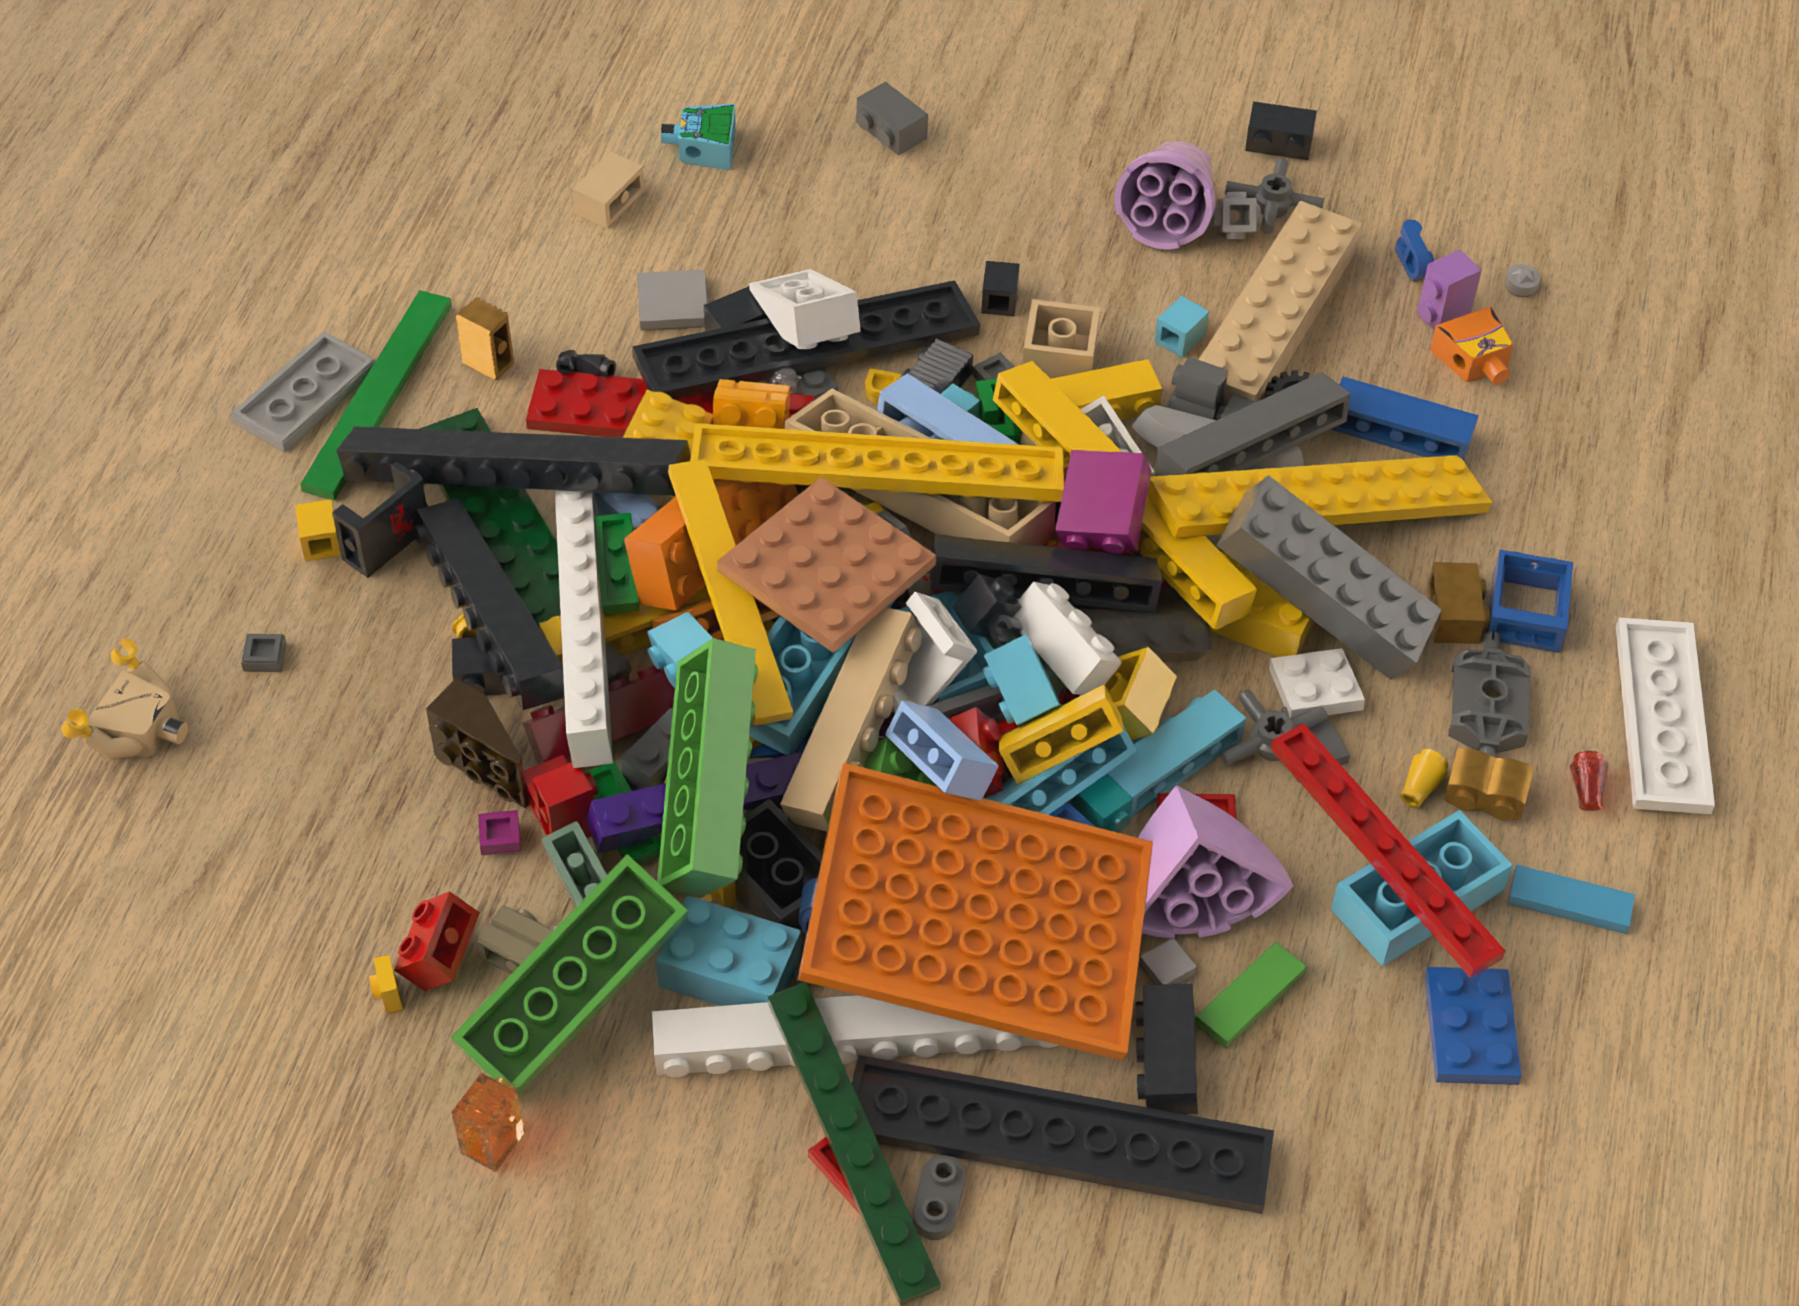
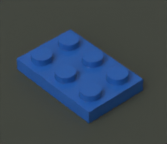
(1472, 1026)

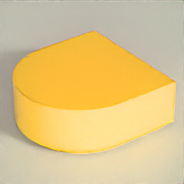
(877, 381)

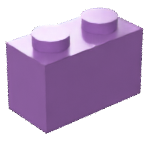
(1448, 288)

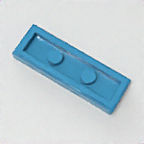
(1571, 899)

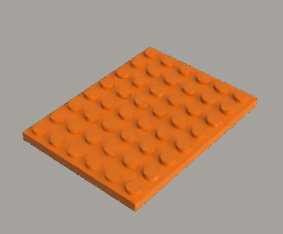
(979, 912)

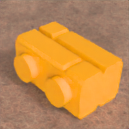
(751, 404)

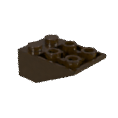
(475, 741)

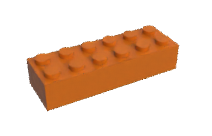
(662, 550)

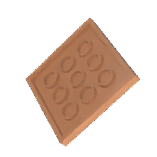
(826, 564)

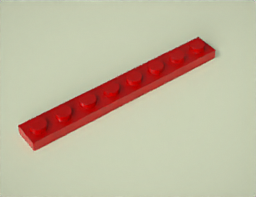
(1388, 851)

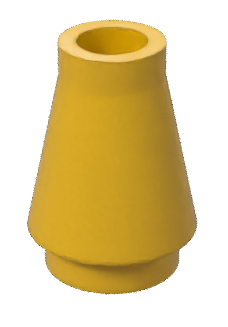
(1424, 775)

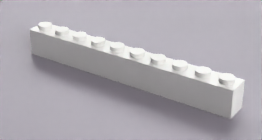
(582, 632)
(749, 1037)

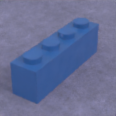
(1406, 421)

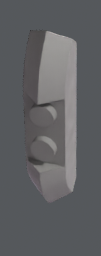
(1163, 425)

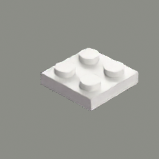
(1317, 681)

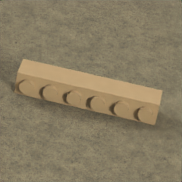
(852, 714)

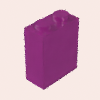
(1103, 500)

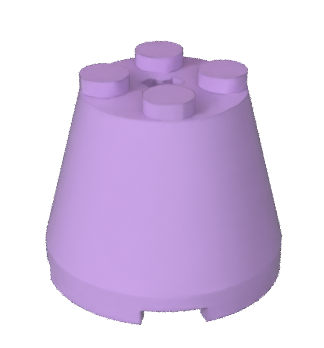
(1167, 195)

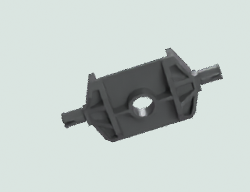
(1485, 721)

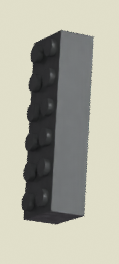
(1329, 577)

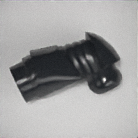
(594, 364)

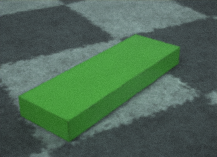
(1250, 995)

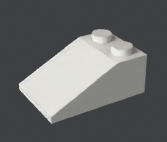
(808, 307)

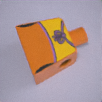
(1474, 346)

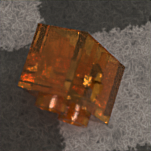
(488, 1121)

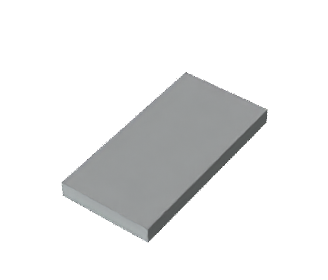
(303, 391)

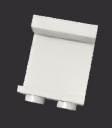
(940, 656)

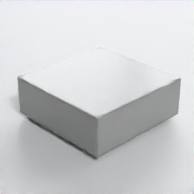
(1167, 963)

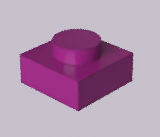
(499, 832)

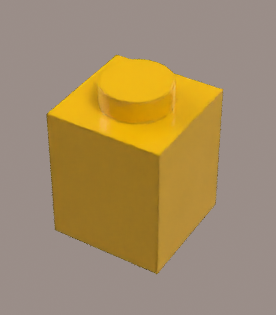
(317, 530)

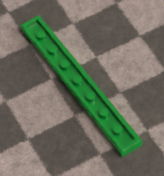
(379, 388)

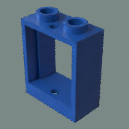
(1527, 627)

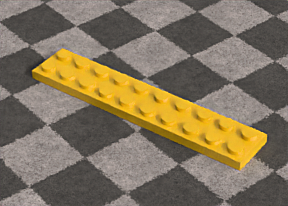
(881, 462)
(1338, 492)

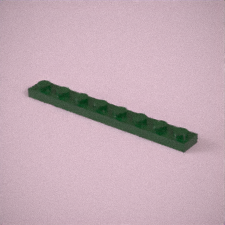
(854, 1144)

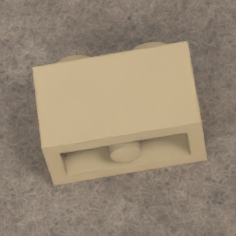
(608, 189)

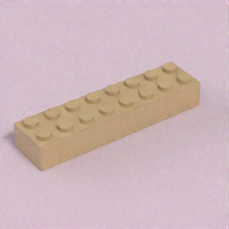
(1282, 299)
(943, 514)

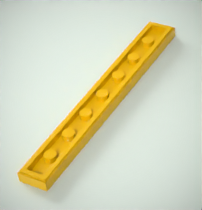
(732, 604)

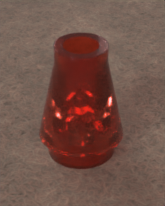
(1589, 777)

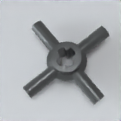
(1274, 195)
(1266, 728)

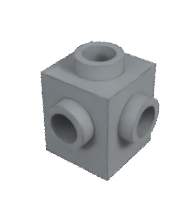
(1248, 215)

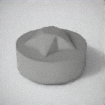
(1522, 280)

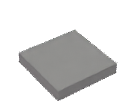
(671, 299)

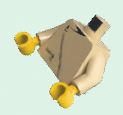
(133, 713)

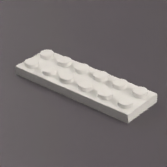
(1664, 716)

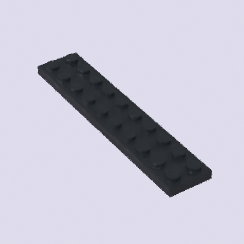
(756, 349)
(1065, 1134)

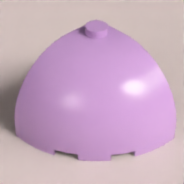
(1205, 870)

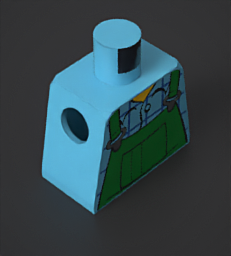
(704, 135)

